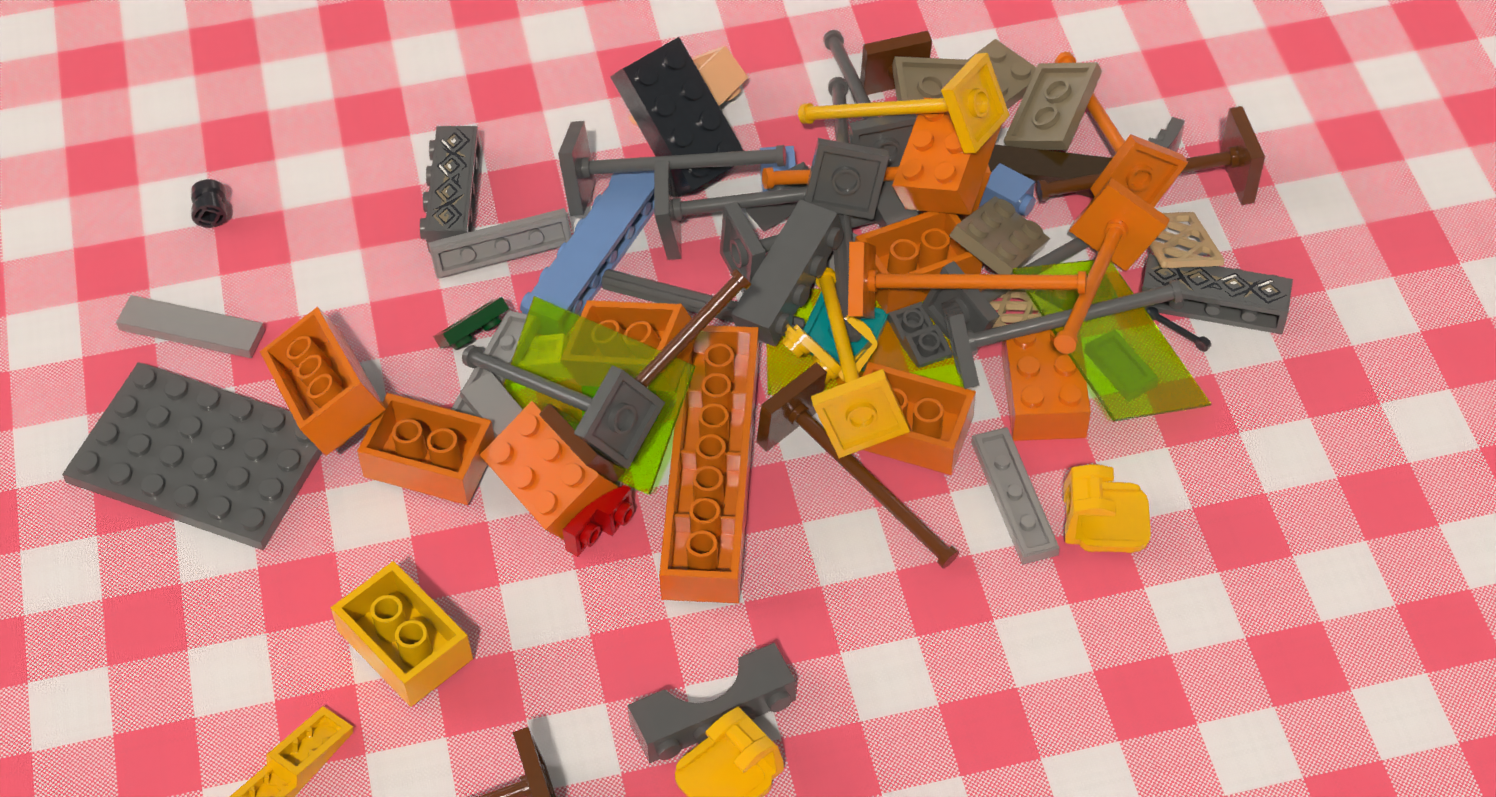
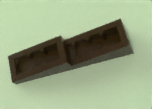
(1047, 164)

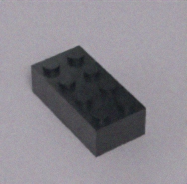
(676, 111)

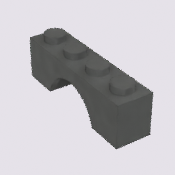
(670, 724)

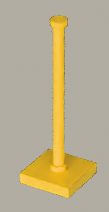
(969, 97)
(862, 408)

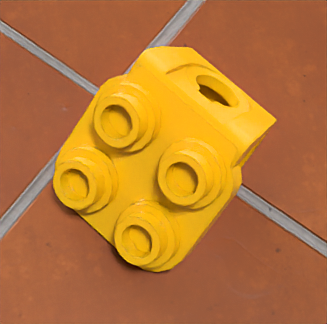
(800, 342)
(1104, 512)
(731, 761)

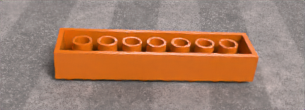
(711, 470)

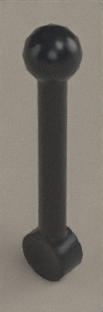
(1201, 343)

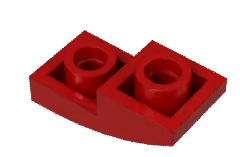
(602, 514)

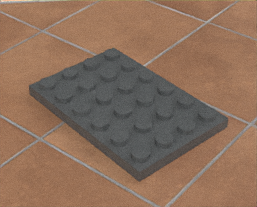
(196, 456)

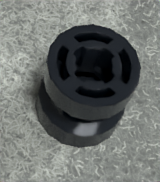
(208, 203)

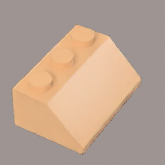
(720, 74)

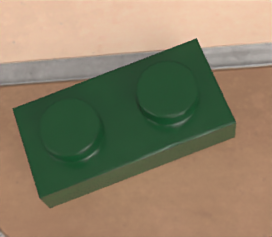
(485, 317)

